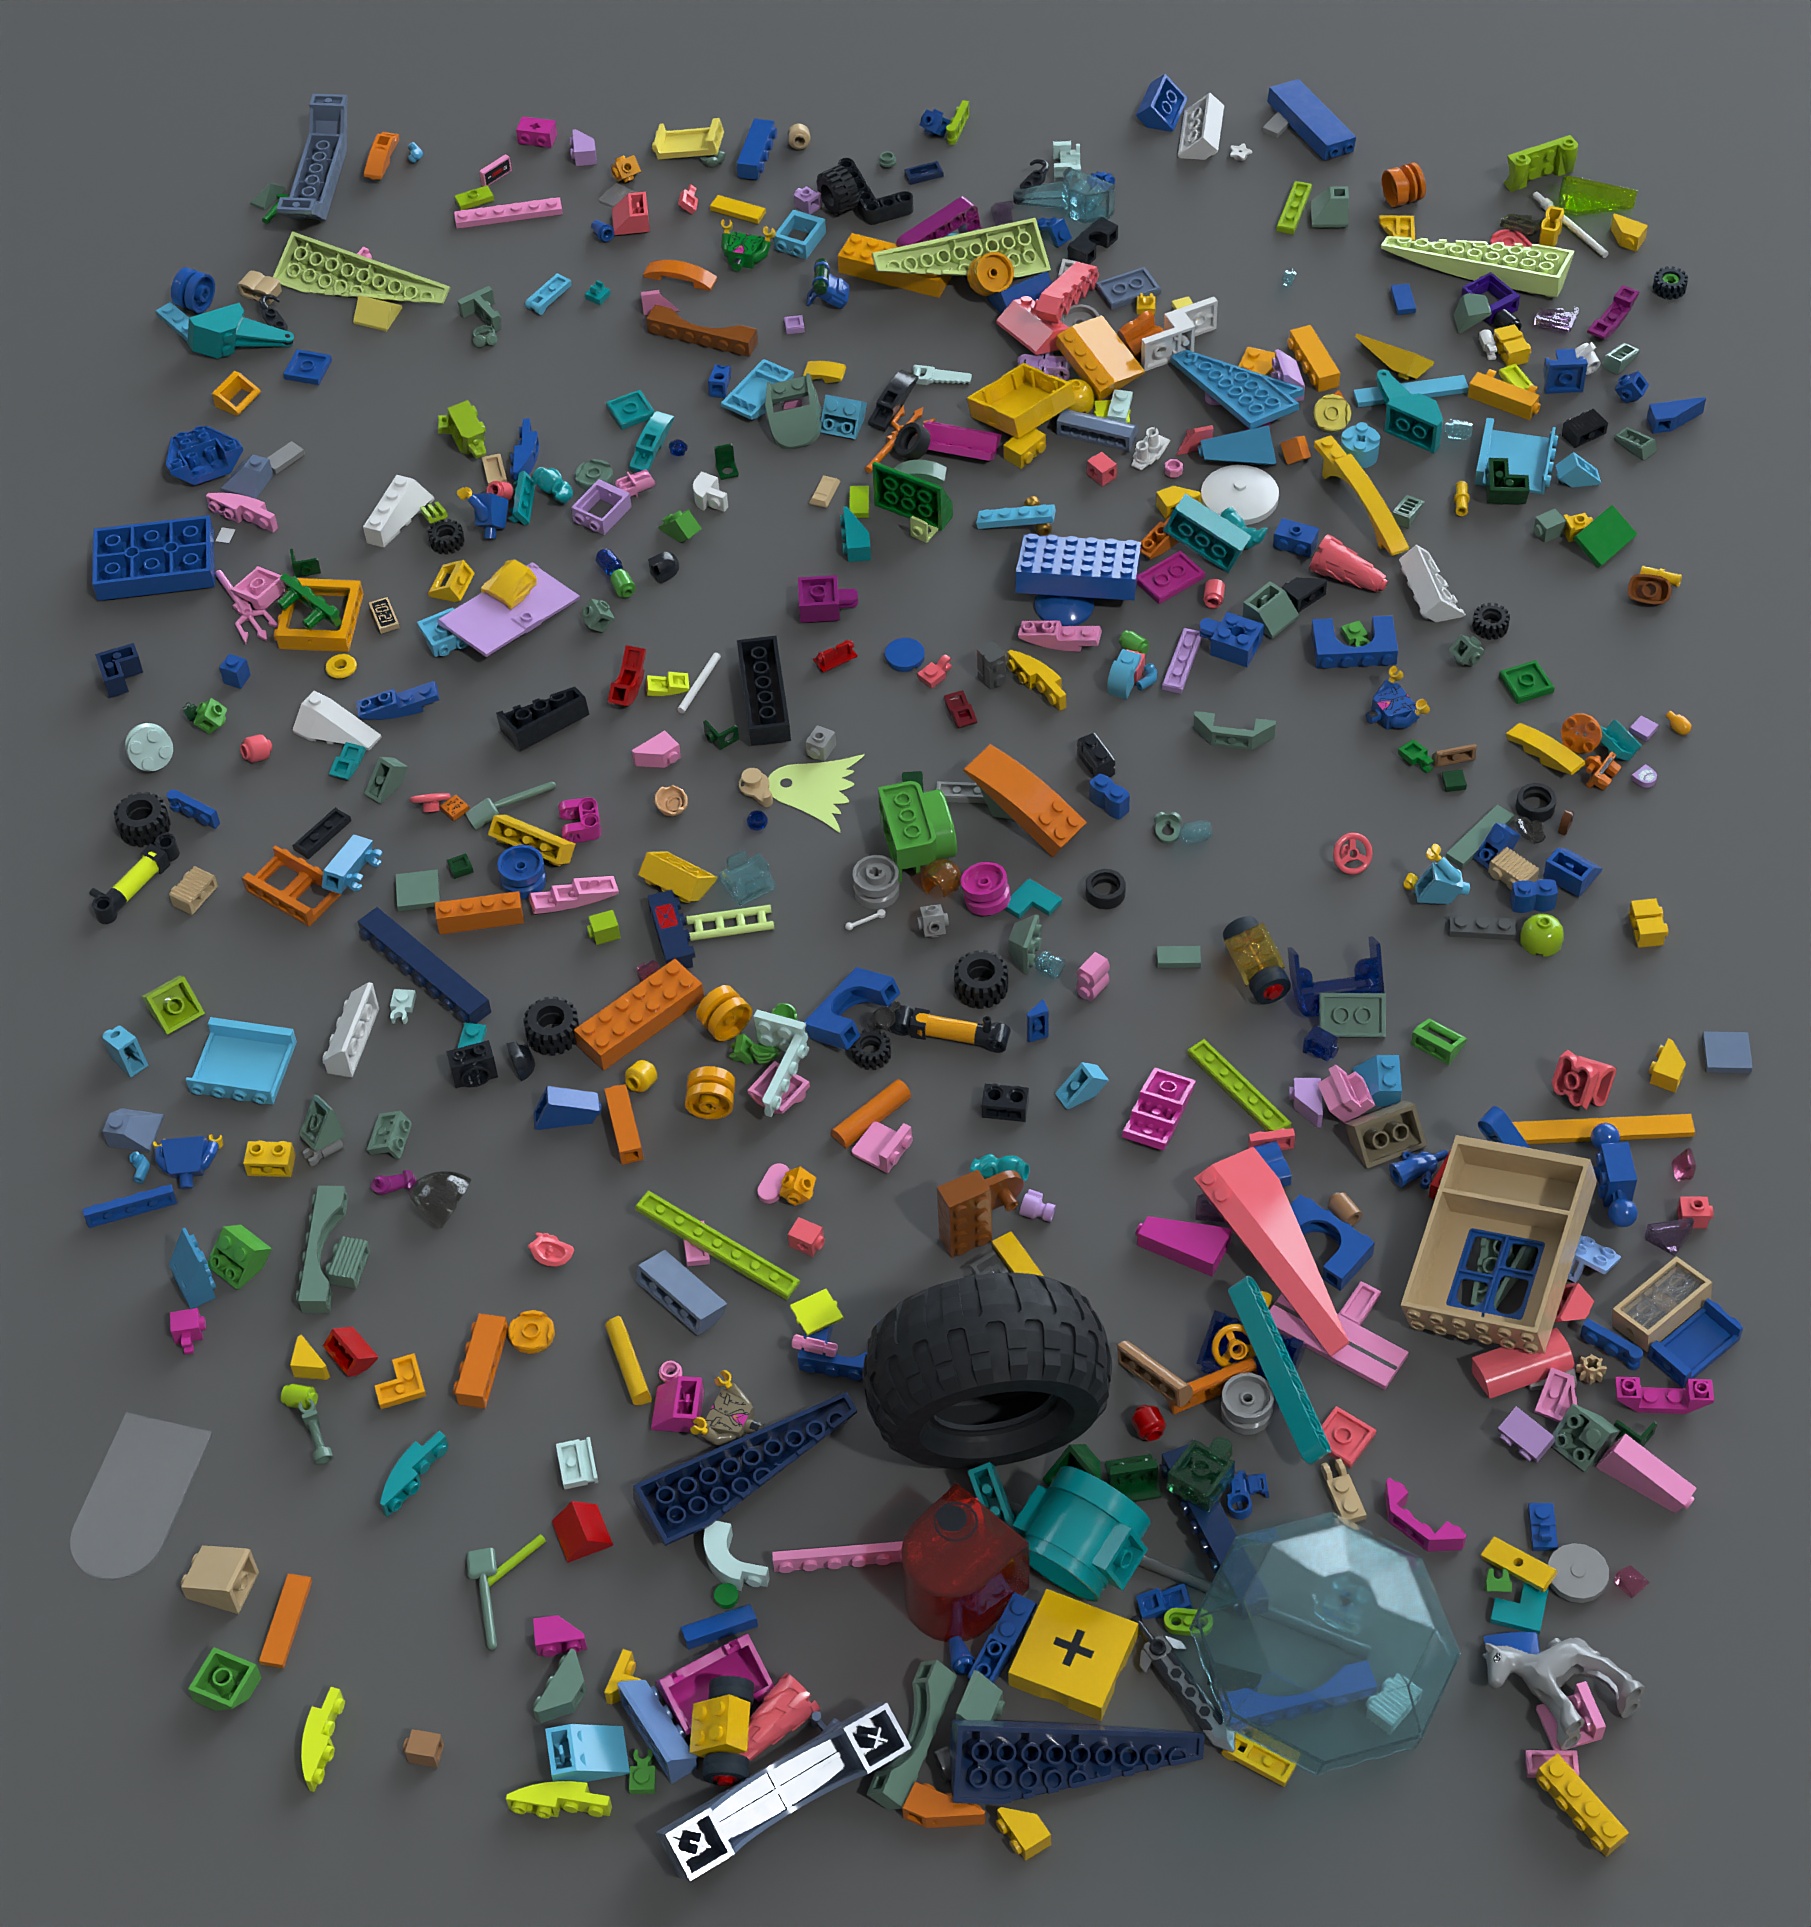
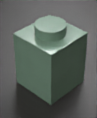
(1549, 525)

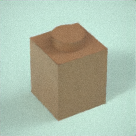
(423, 1748)

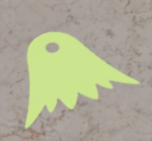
(814, 787)

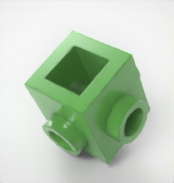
(210, 715)

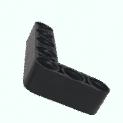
(880, 209)

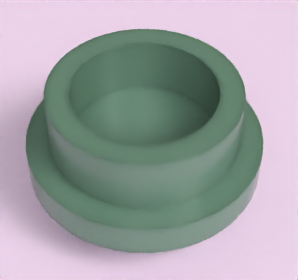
(887, 159)

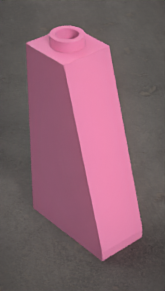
(1646, 1474)

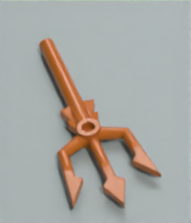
(891, 438)

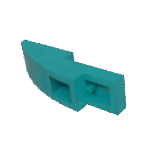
(650, 441)
(404, 1477)

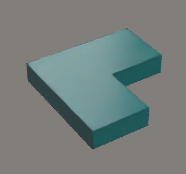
(1030, 895)
(1522, 1616)

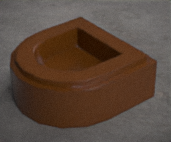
(1566, 822)

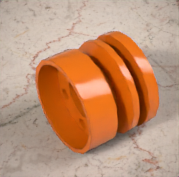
(1403, 184)

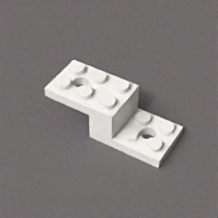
(1179, 332)

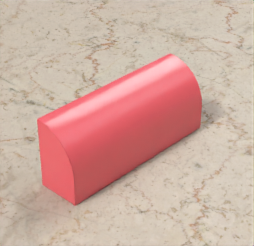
(1512, 1369)

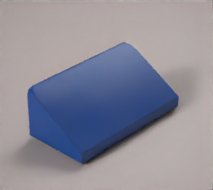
(1038, 1022)

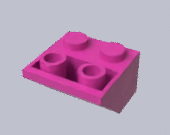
(678, 1404)

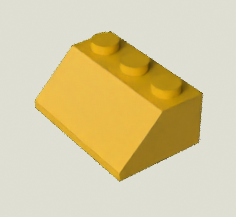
(676, 875)

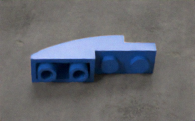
(526, 452)
(395, 705)
(1005, 1638)

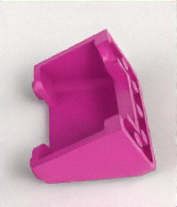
(692, 1681)

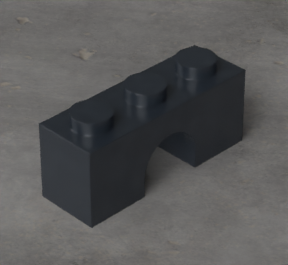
(1100, 233)

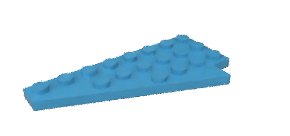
(1244, 393)

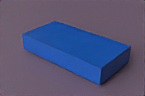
(1403, 299)

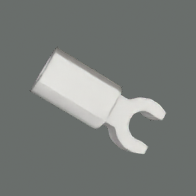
(1488, 343)

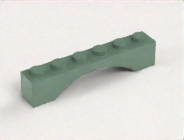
(329, 1210)
(931, 1691)

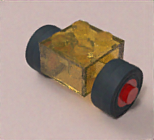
(1256, 959)

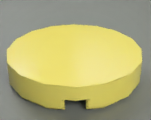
(1331, 413)

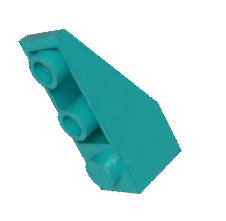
(856, 536)

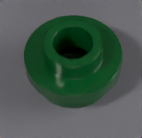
(190, 711)

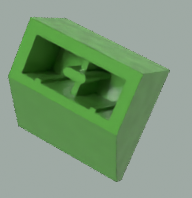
(238, 1255)

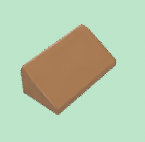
(1454, 755)

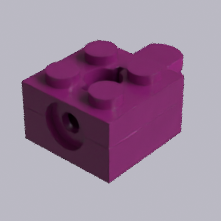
(822, 599)

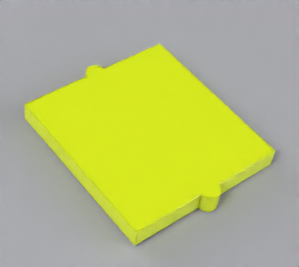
(816, 1312)

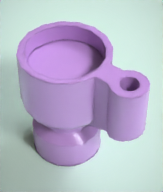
(1034, 1207)

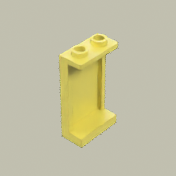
(688, 141)

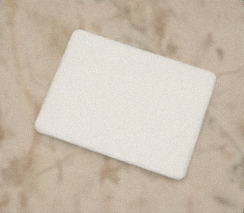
(225, 535)

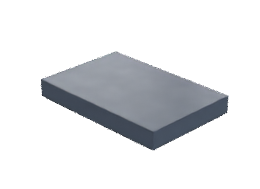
(1126, 287)

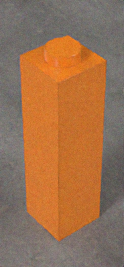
(623, 1124)

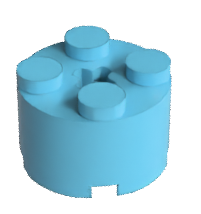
(1362, 443)

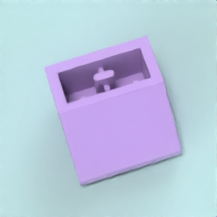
(1287, 370)

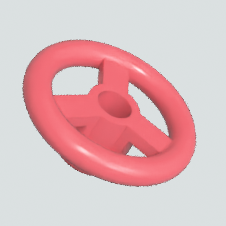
(430, 801)
(1344, 852)

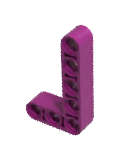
(958, 214)

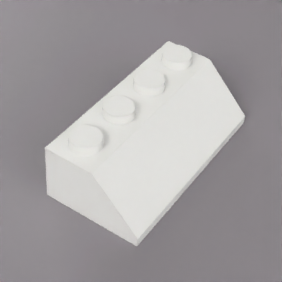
(1201, 129)
(351, 1031)

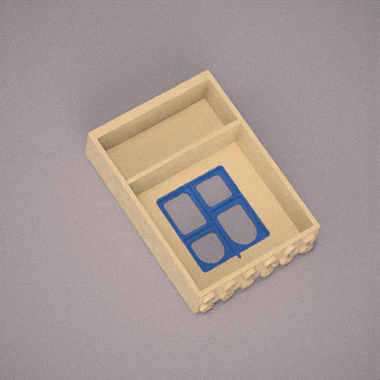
(1510, 1198)

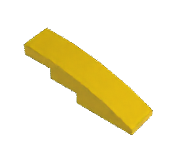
(1546, 748)

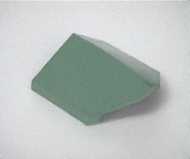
(1471, 310)

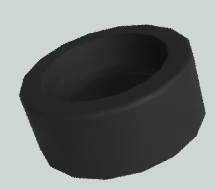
(905, 435)
(1536, 790)
(1105, 901)

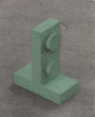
(480, 303)

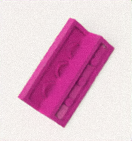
(962, 440)

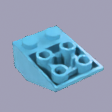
(586, 1752)

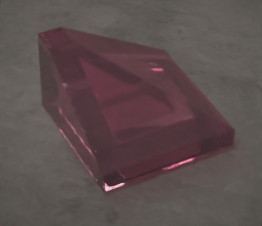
(1630, 1580)

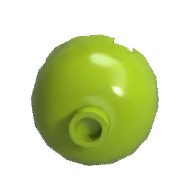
(1542, 935)

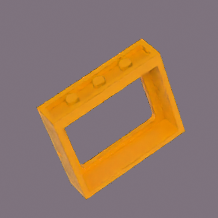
(322, 639)

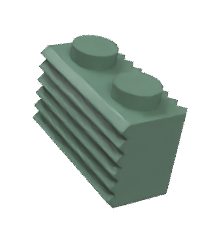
(348, 1262)

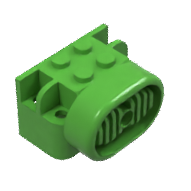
(916, 825)

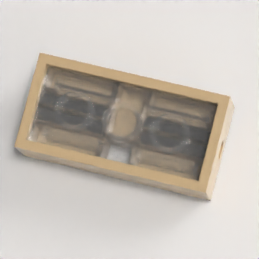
(1661, 1303)

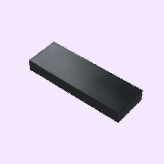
(322, 833)

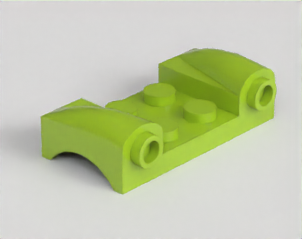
(1551, 157)

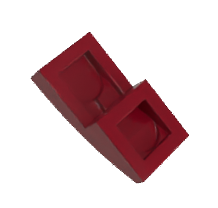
(959, 709)

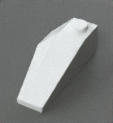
(328, 721)

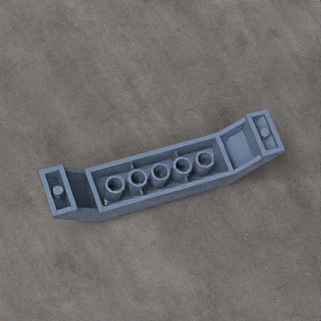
(320, 160)

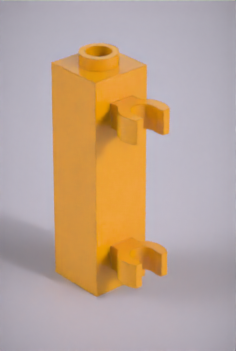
(1504, 395)

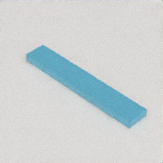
(1429, 388)

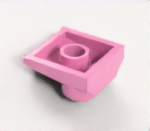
(260, 588)
(795, 1093)

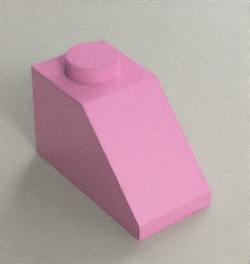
(657, 752)

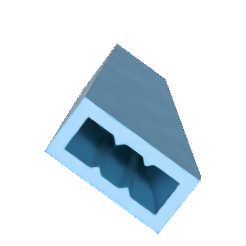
(1243, 447)

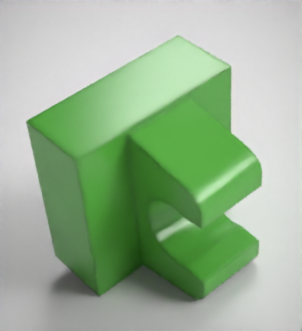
(742, 1050)
(1501, 1584)

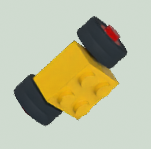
(722, 1730)

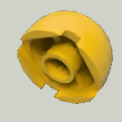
(1083, 396)

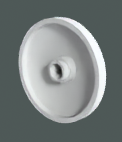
(1244, 488)

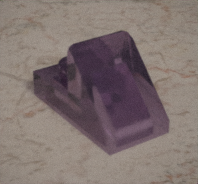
(1002, 213)

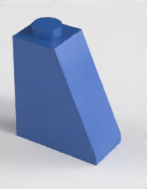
(566, 1108)

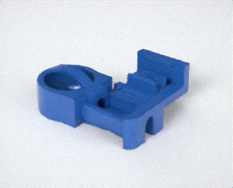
(1245, 1487)

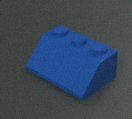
(1162, 105)
(1031, 287)

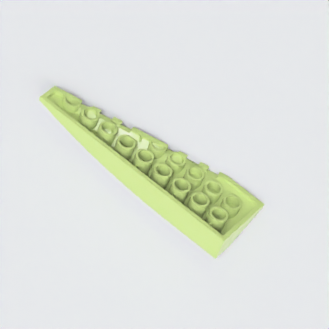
(1526, 269)
(329, 270)

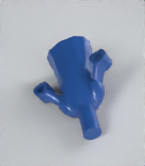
(1415, 1166)

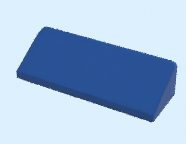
(719, 1626)

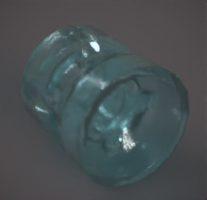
(1050, 964)

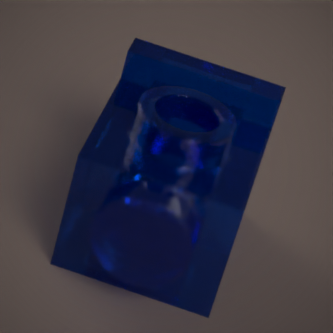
(1321, 1043)

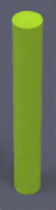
(516, 1559)

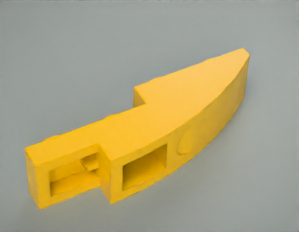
(1037, 674)

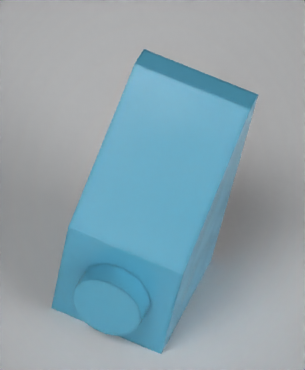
(1577, 472)
(1081, 1085)

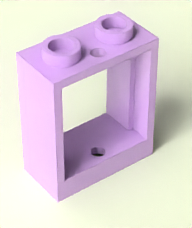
(607, 493)

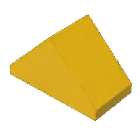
(306, 1362)

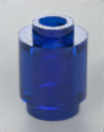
(608, 561)

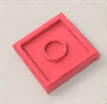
(1346, 1436)

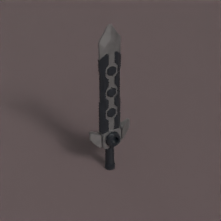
(1162, 1655)

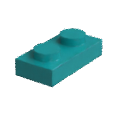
(472, 1034)

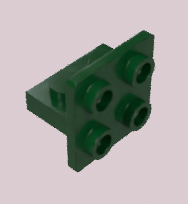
(1135, 1477)

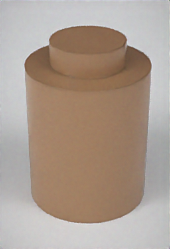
(1344, 1208)

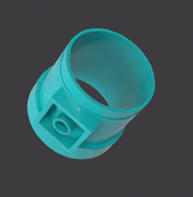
(1083, 1533)

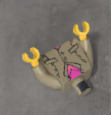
(729, 1417)

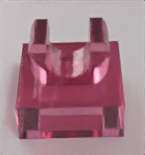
(646, 970)

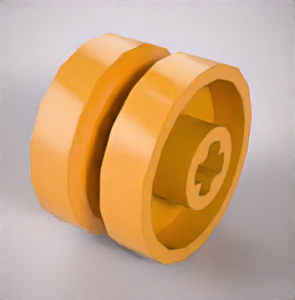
(990, 273)
(724, 1013)
(710, 1092)

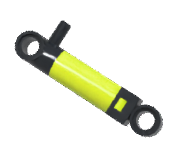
(154, 860)

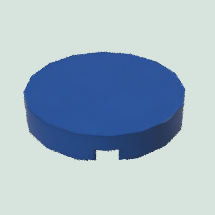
(904, 654)

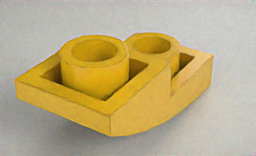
(827, 370)

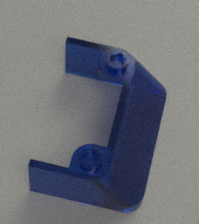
(1367, 980)

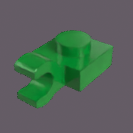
(1415, 753)

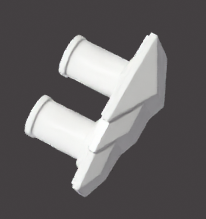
(1149, 449)

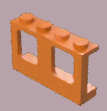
(286, 899)

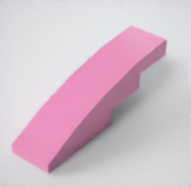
(579, 893)

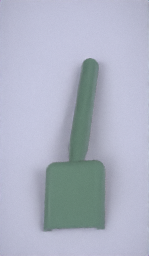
(486, 809)
(480, 1565)

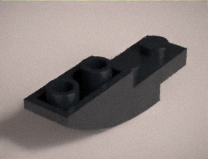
(891, 399)

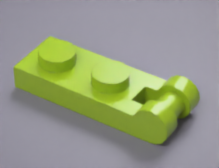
(957, 123)

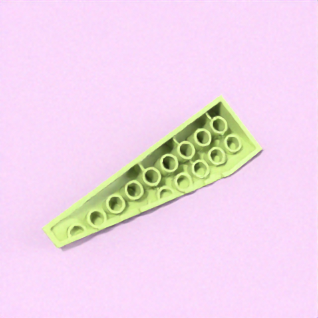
(954, 253)

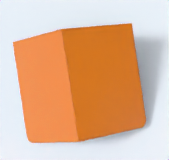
(1295, 449)

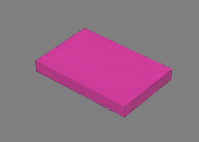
(1170, 577)

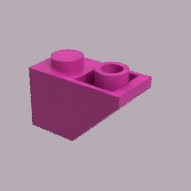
(556, 1636)

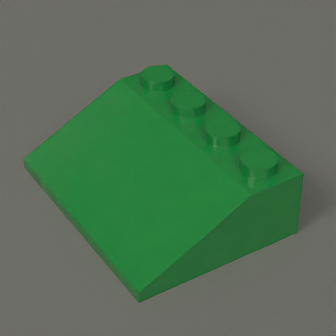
(911, 496)

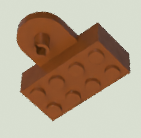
(967, 1207)

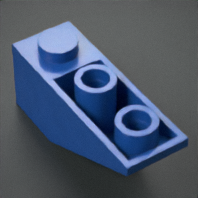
(1673, 414)

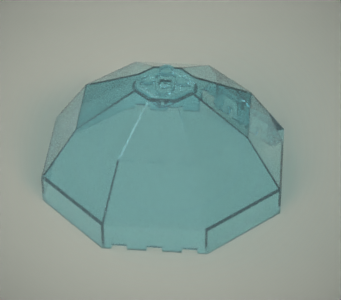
(1317, 1675)

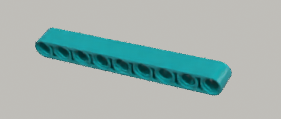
(1279, 1370)

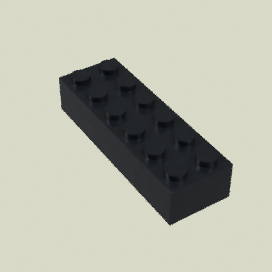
(763, 690)

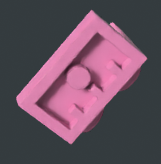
(1586, 1707)

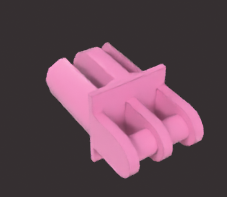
(636, 482)

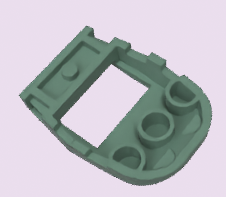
(798, 425)

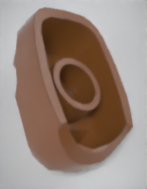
(1649, 589)

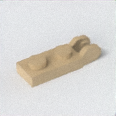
(1343, 1493)

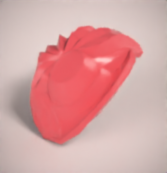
(550, 1250)

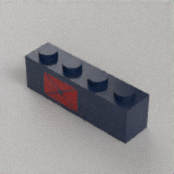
(670, 928)

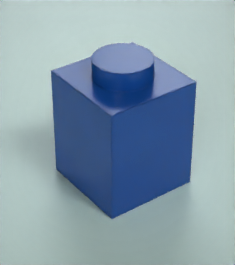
(234, 671)

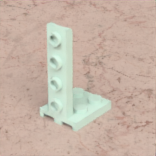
(791, 1038)

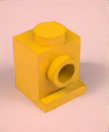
(1575, 524)

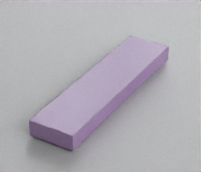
(1182, 661)

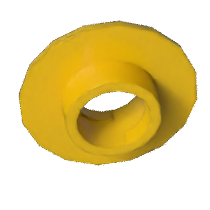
(341, 660)

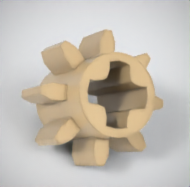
(1591, 1369)

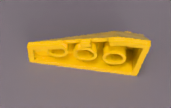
(1400, 360)

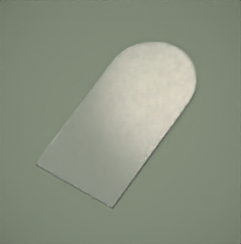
(136, 1496)

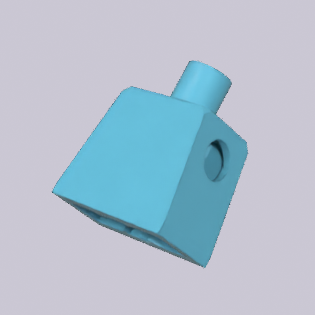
(120, 1042)

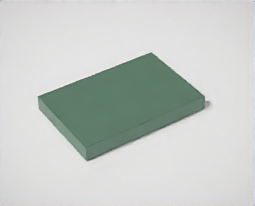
(1353, 1014)

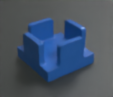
(1566, 373)

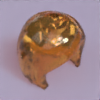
(941, 873)

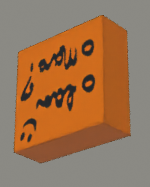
(454, 807)

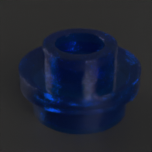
(678, 447)
(757, 820)

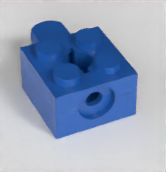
(1225, 641)

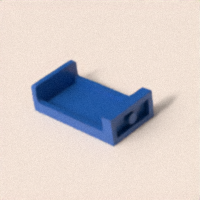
(1696, 1343)

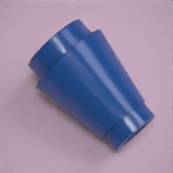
(603, 231)
(960, 1656)

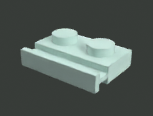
(576, 1463)

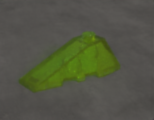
(1586, 196)

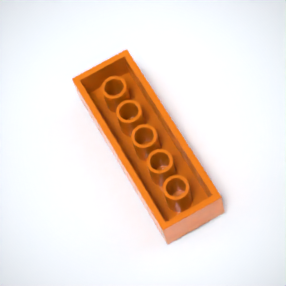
(639, 1014)

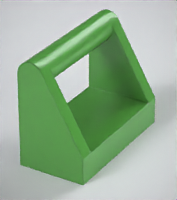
(1434, 1045)

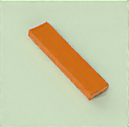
(285, 1621)

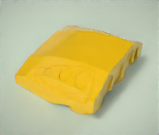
(510, 583)

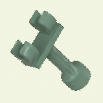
(311, 1419)

